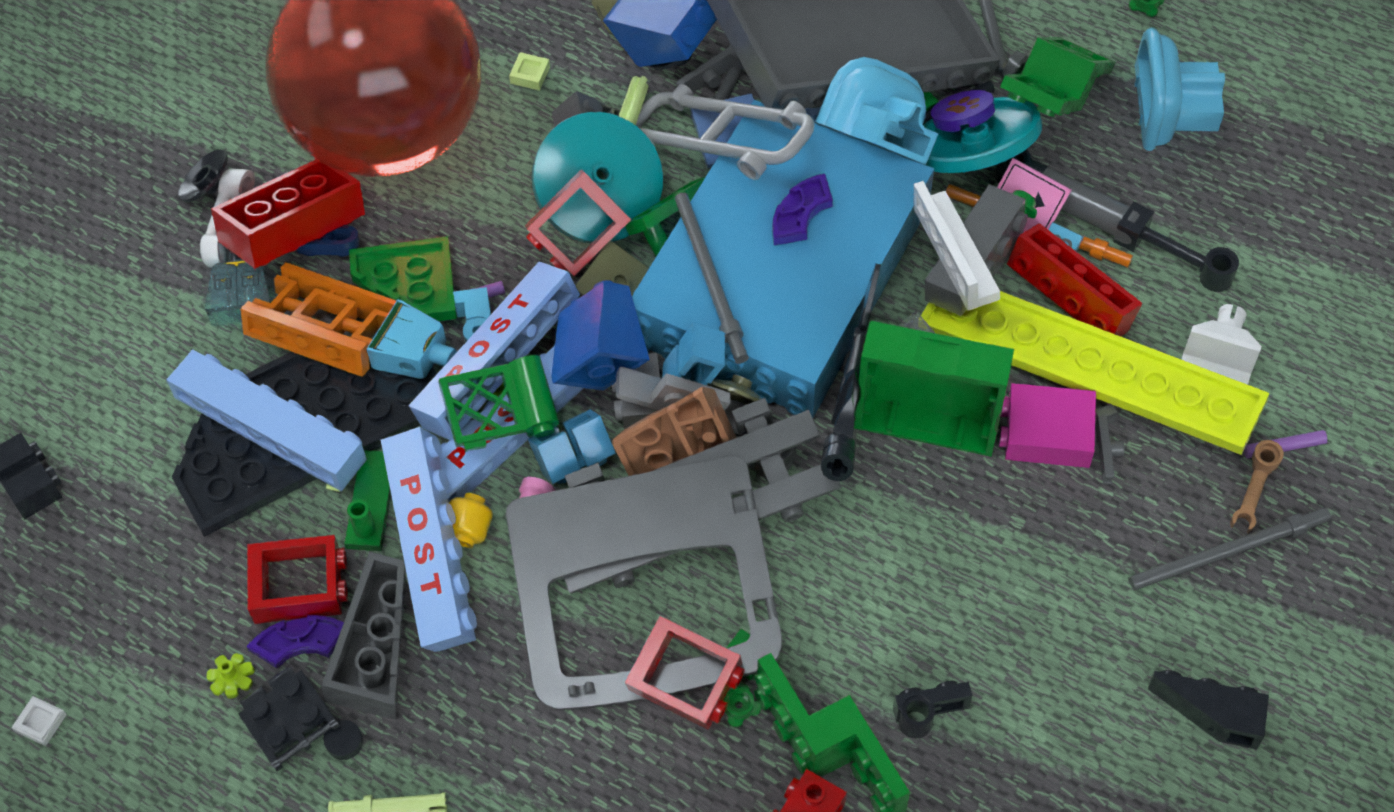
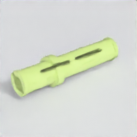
(417, 803)

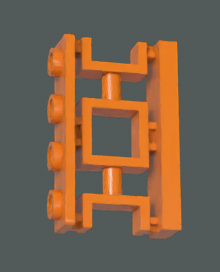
(311, 336)

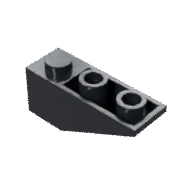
(1222, 711)

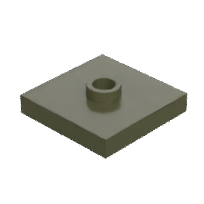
(612, 265)

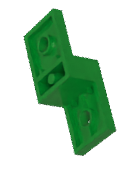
(1057, 76)
(830, 738)

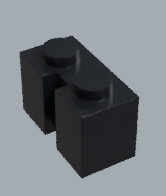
(25, 477)

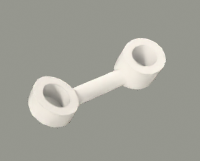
(231, 184)

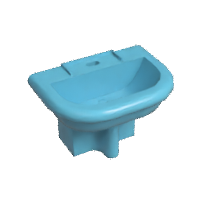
(1174, 92)
(879, 108)

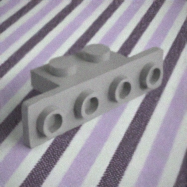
(660, 393)

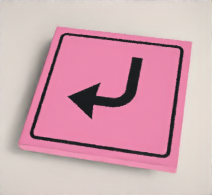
(1047, 192)

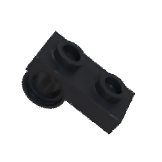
(945, 698)

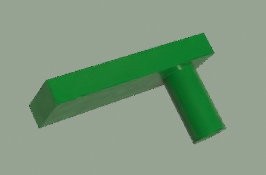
(650, 219)
(369, 505)

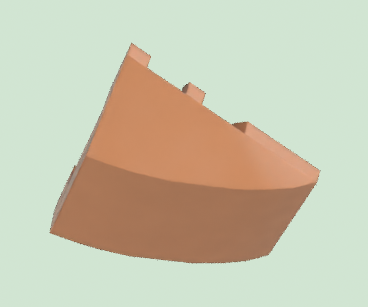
(674, 433)

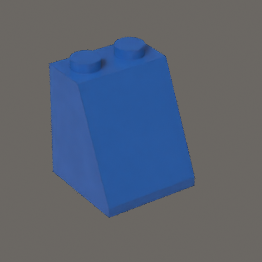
(660, 29)
(598, 338)

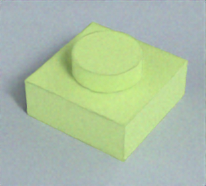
(529, 71)

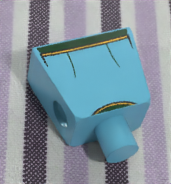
(409, 343)

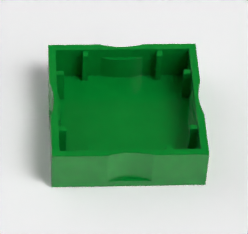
(932, 388)

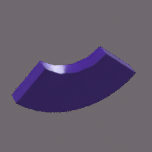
(798, 209)
(296, 637)

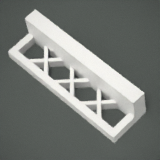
(955, 248)

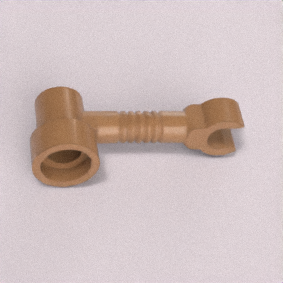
(1264, 451)

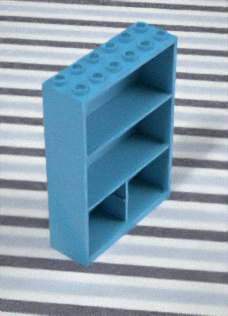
(792, 297)

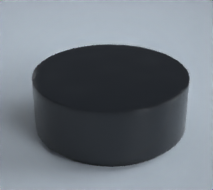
(345, 741)

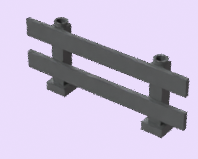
(760, 444)

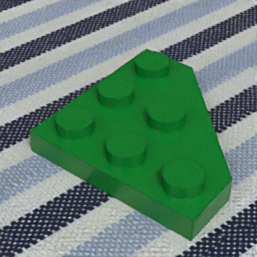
(411, 272)

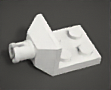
(1223, 345)

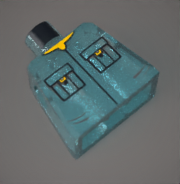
(231, 287)

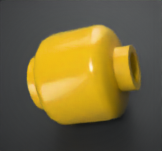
(472, 519)

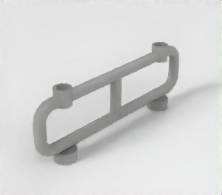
(751, 160)

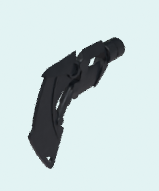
(840, 446)

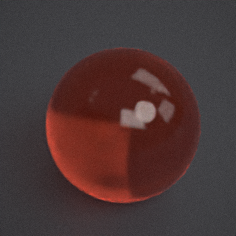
(373, 81)

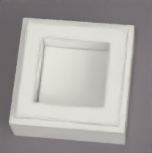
(39, 721)

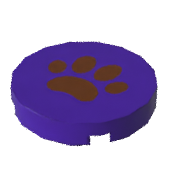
(963, 108)

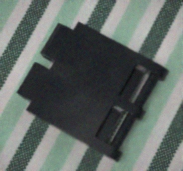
(286, 716)

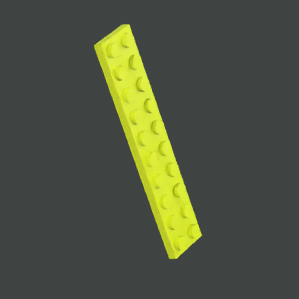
(1114, 367)

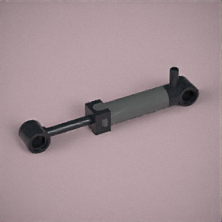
(1132, 225)

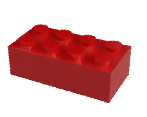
(287, 212)

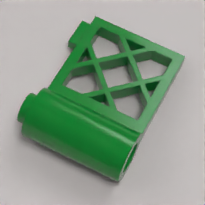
(527, 397)

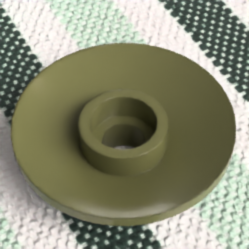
(738, 387)

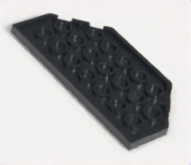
(232, 476)

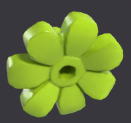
(230, 675)

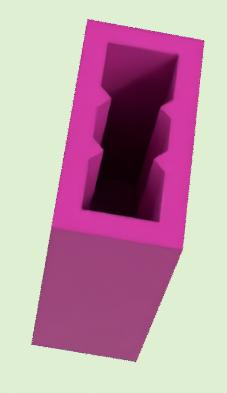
(1049, 425)

